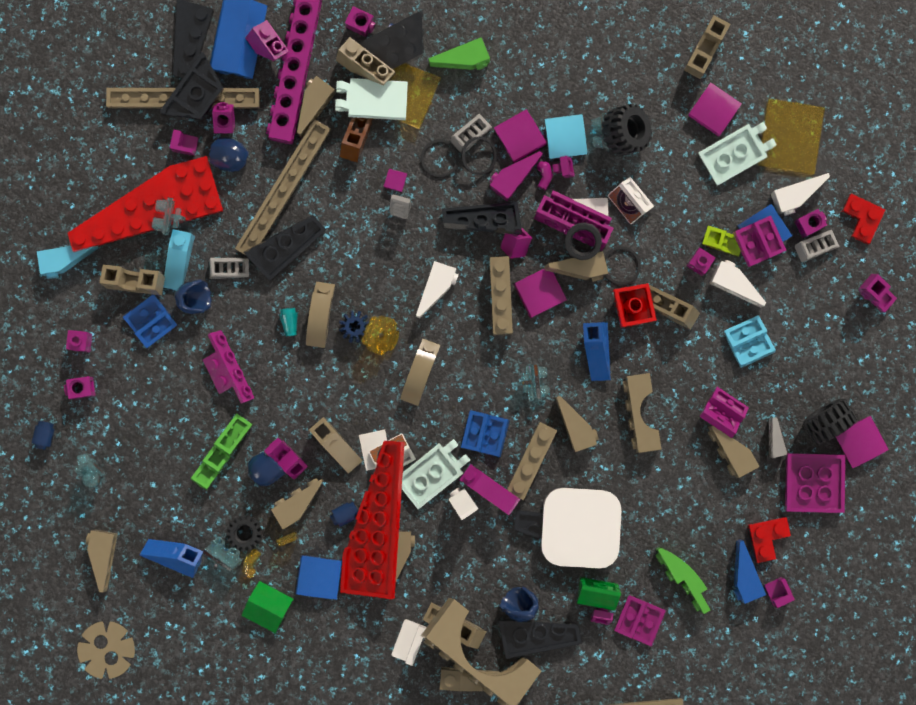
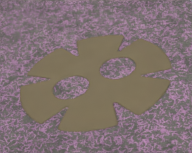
(97, 656)

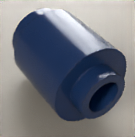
(43, 435)
(344, 514)

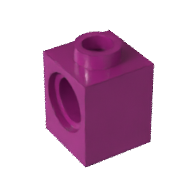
(357, 14)
(223, 125)
(804, 227)
(700, 261)
(79, 341)
(88, 387)

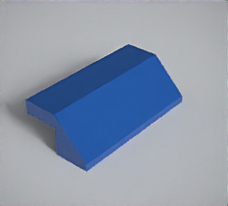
(231, 50)

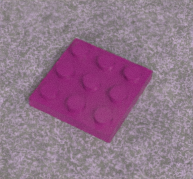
(815, 483)

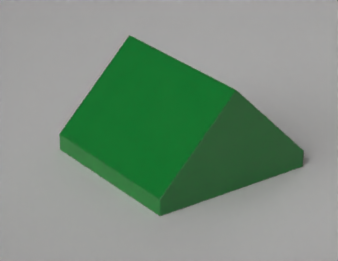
(598, 593)
(267, 606)

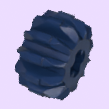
(358, 332)

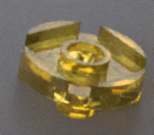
(372, 331)

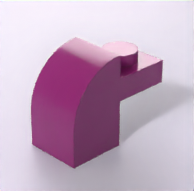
(877, 292)
(286, 458)

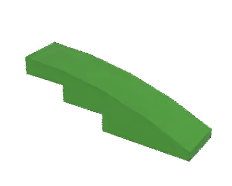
(221, 452)

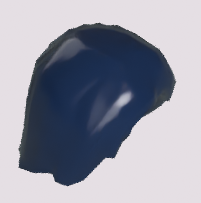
(228, 154)
(193, 297)
(264, 470)
(520, 604)

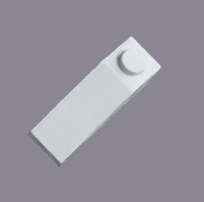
(793, 196)
(734, 282)
(437, 285)
(462, 503)

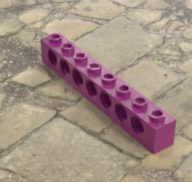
(286, 133)

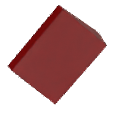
(634, 305)

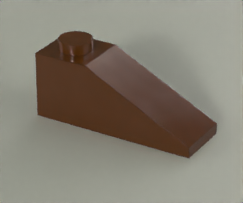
(355, 138)

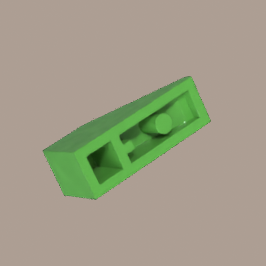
(466, 56)

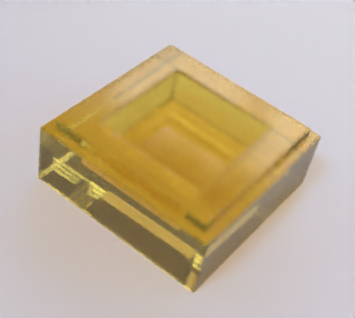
(287, 539)

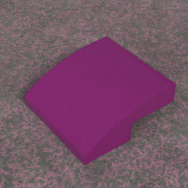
(714, 109)
(520, 135)
(759, 241)
(539, 292)
(724, 412)
(862, 442)
(640, 620)

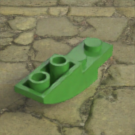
(680, 571)

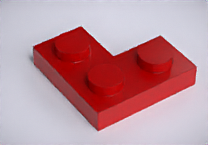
(868, 217)
(763, 534)

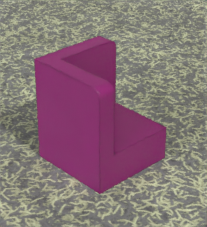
(183, 143)
(516, 245)
(779, 592)

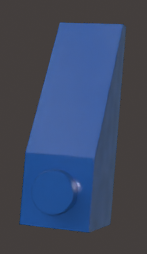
(745, 576)

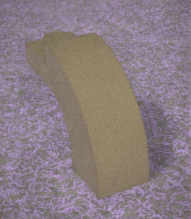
(319, 314)
(420, 372)

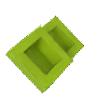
(721, 241)

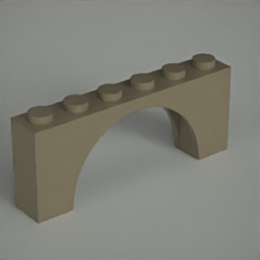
(445, 634)

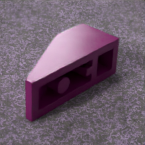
(512, 176)
(489, 489)

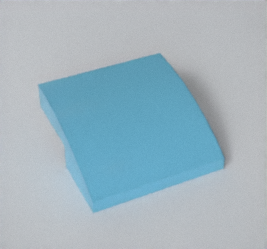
(565, 136)
(749, 341)

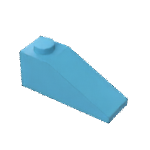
(178, 259)
(60, 260)

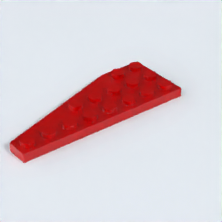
(133, 214)
(372, 552)

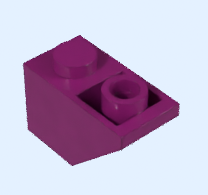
(266, 41)

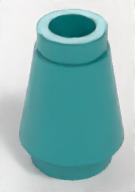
(289, 321)

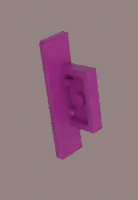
(225, 369)

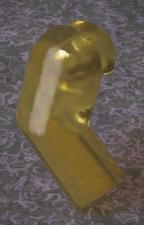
(248, 562)

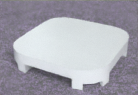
(581, 528)

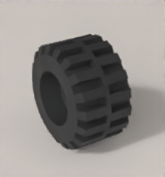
(627, 129)
(829, 421)

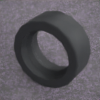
(587, 255)

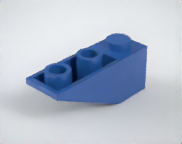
(597, 350)
(173, 555)

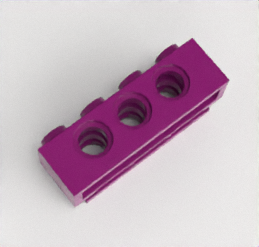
(563, 213)

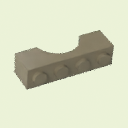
(500, 296)
(637, 389)
(531, 460)

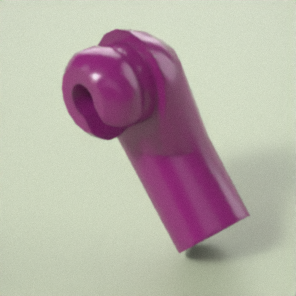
(547, 175)

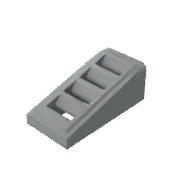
(460, 139)
(400, 206)
(805, 249)
(245, 268)
(776, 442)

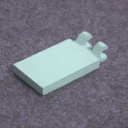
(372, 99)
(736, 153)
(432, 473)

